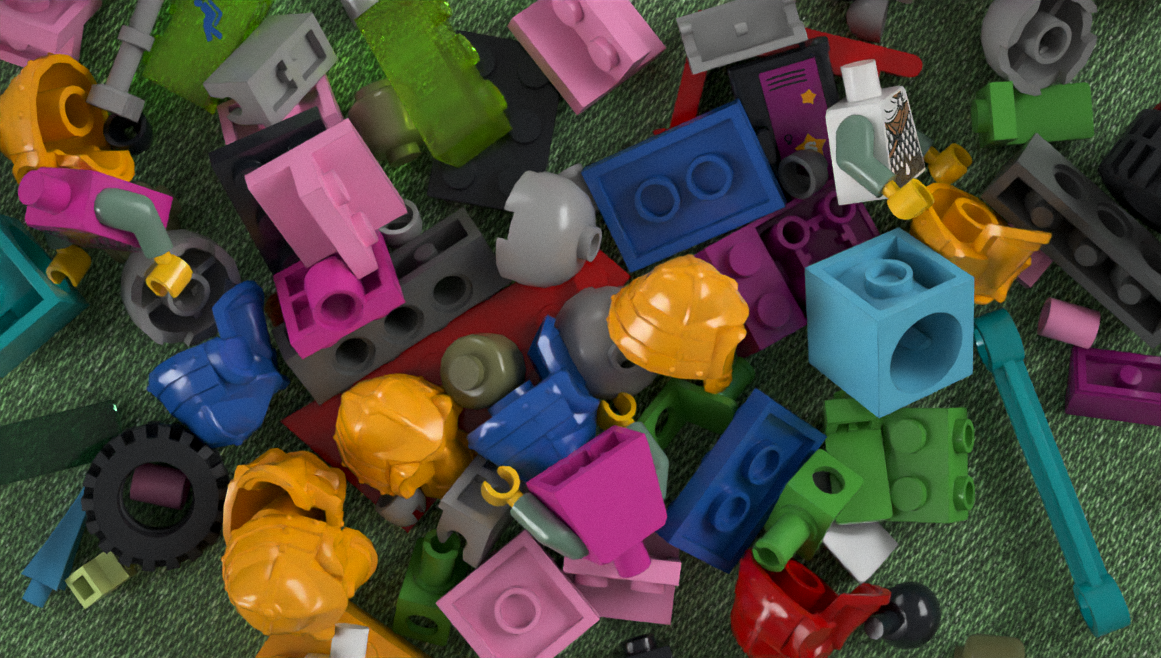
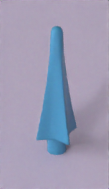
(56, 556)

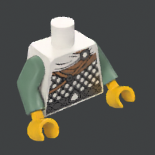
(880, 150)

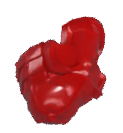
(796, 611)

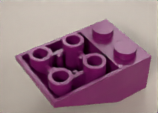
(772, 257)

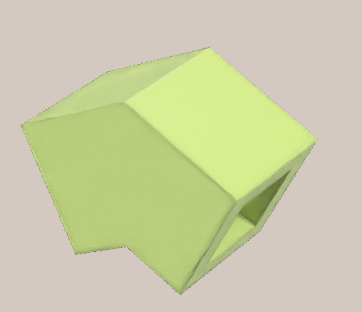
(98, 578)

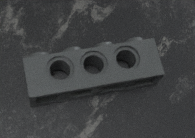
(1089, 231)
(446, 250)

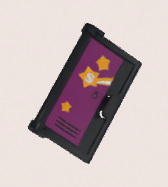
(789, 98)

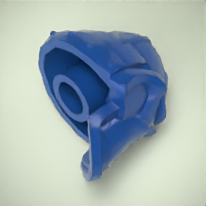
(228, 381)
(542, 422)

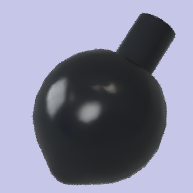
(909, 617)

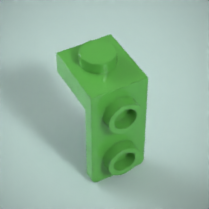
(1012, 117)
(857, 442)

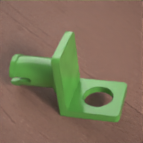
(695, 405)
(804, 513)
(430, 575)

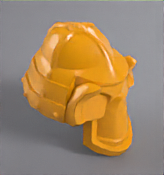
(51, 123)
(976, 240)
(681, 322)
(402, 436)
(284, 485)
(295, 573)

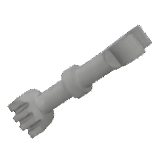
(135, 39)

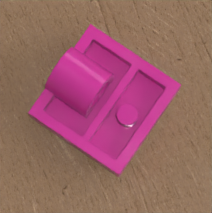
(330, 302)

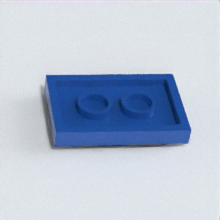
(684, 186)
(739, 482)

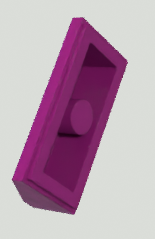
(1114, 386)

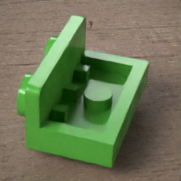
(929, 464)

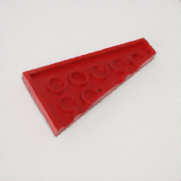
(511, 313)

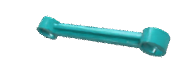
(1094, 588)

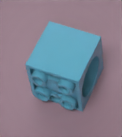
(890, 321)

